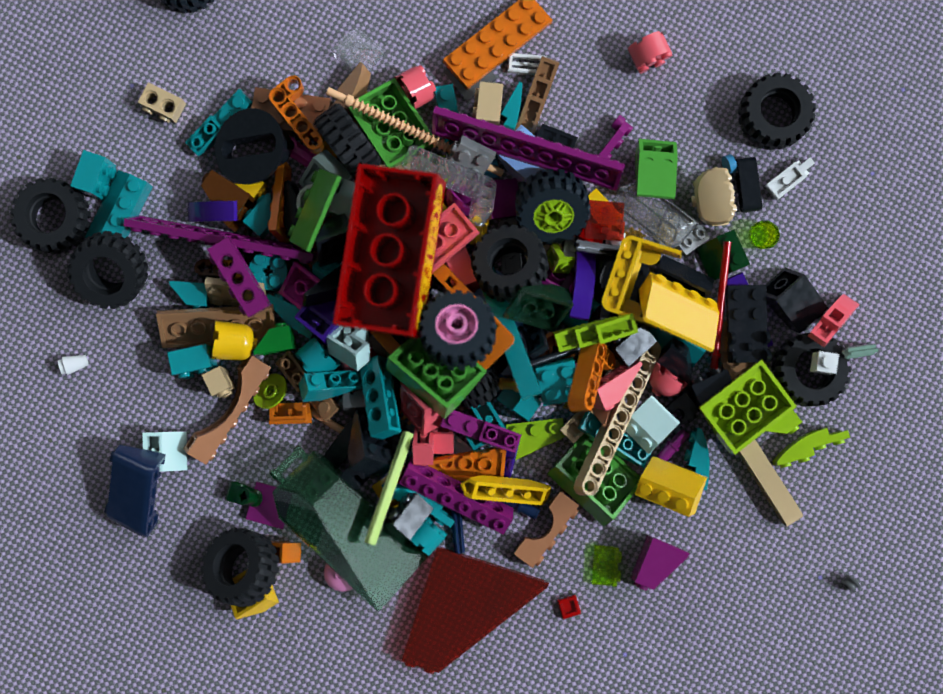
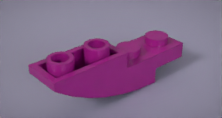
(481, 431)

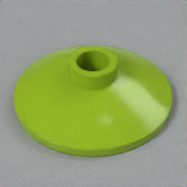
(271, 391)

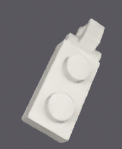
(789, 178)

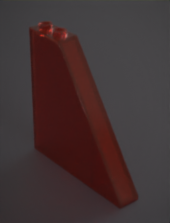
(462, 606)

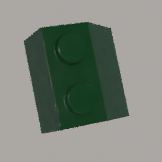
(711, 254)

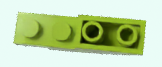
(803, 446)

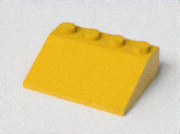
(679, 311)

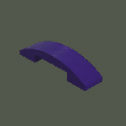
(212, 211)
(583, 285)

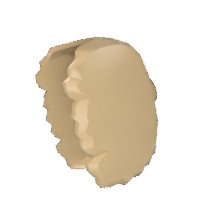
(714, 197)

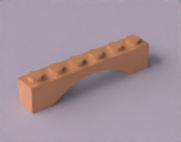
(205, 442)

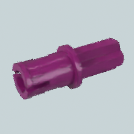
(673, 445)

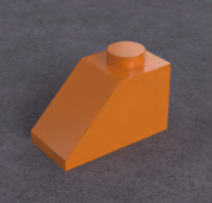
(288, 551)

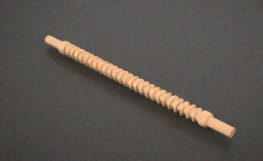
(349, 100)

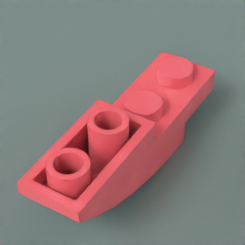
(833, 320)

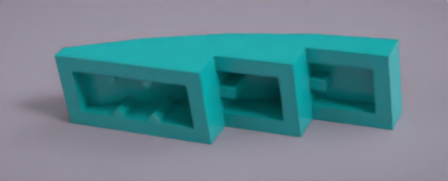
(511, 111)

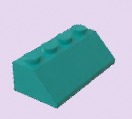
(123, 200)

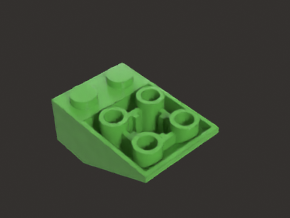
(656, 168)

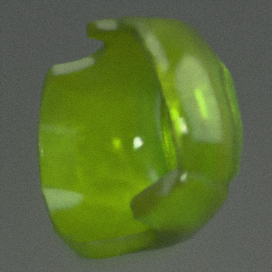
(763, 235)

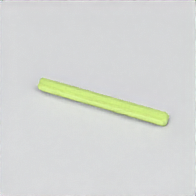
(389, 488)

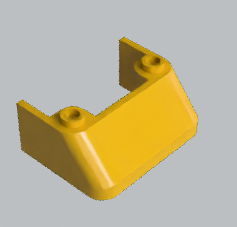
(624, 273)

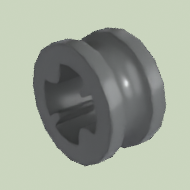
(850, 583)

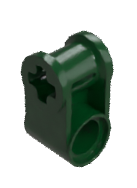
(243, 495)

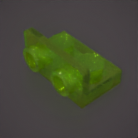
(606, 565)

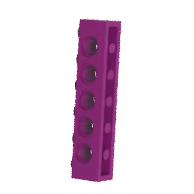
(449, 493)

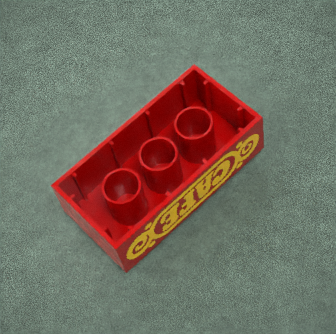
(389, 250)

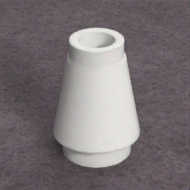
(72, 363)

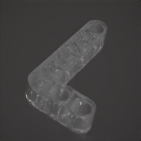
(457, 178)

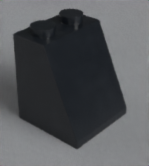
(794, 299)

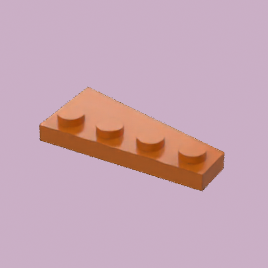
(276, 222)
(472, 463)

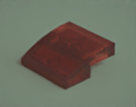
(605, 221)

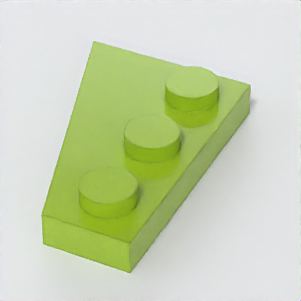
(536, 434)

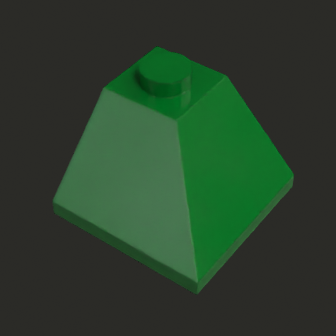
(277, 340)

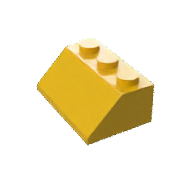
(671, 486)

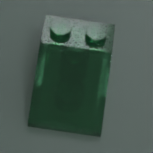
(540, 306)

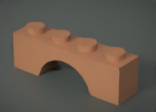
(531, 549)

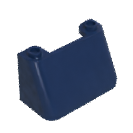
(134, 488)

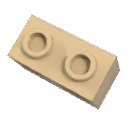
(163, 100)

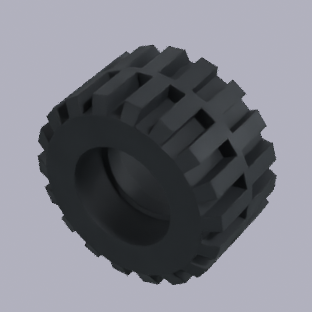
(483, 390)

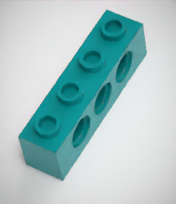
(380, 399)

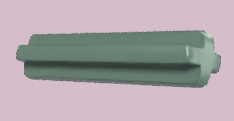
(860, 351)

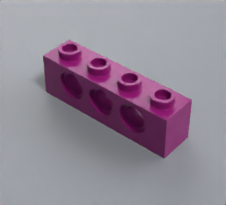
(216, 256)

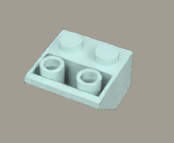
(170, 444)

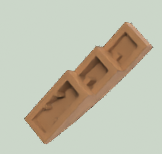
(538, 93)

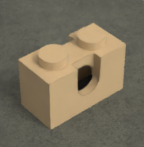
(219, 382)

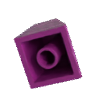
(656, 563)

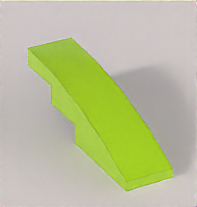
(596, 332)

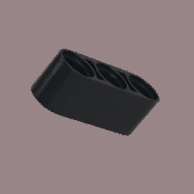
(748, 185)

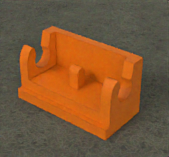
(291, 413)

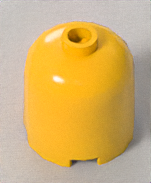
(232, 341)

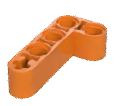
(298, 119)
(587, 376)

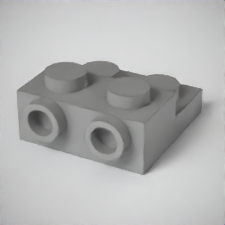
(471, 154)

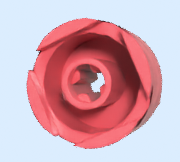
(650, 51)
(416, 86)

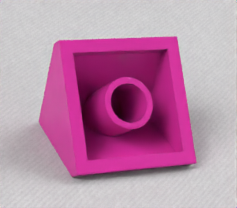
(297, 283)

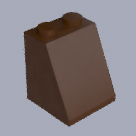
(221, 189)

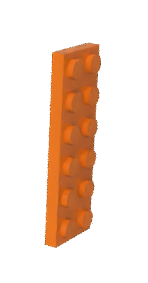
(497, 41)

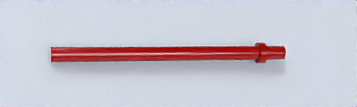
(715, 354)

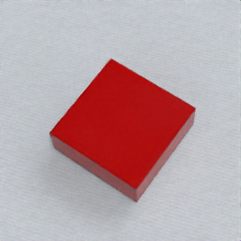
(569, 606)

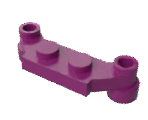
(622, 128)

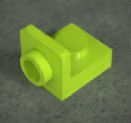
(557, 261)

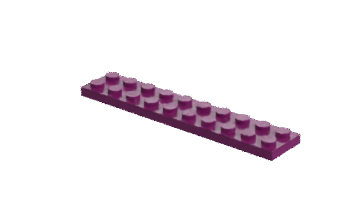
(528, 148)
(212, 236)

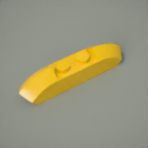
(506, 490)

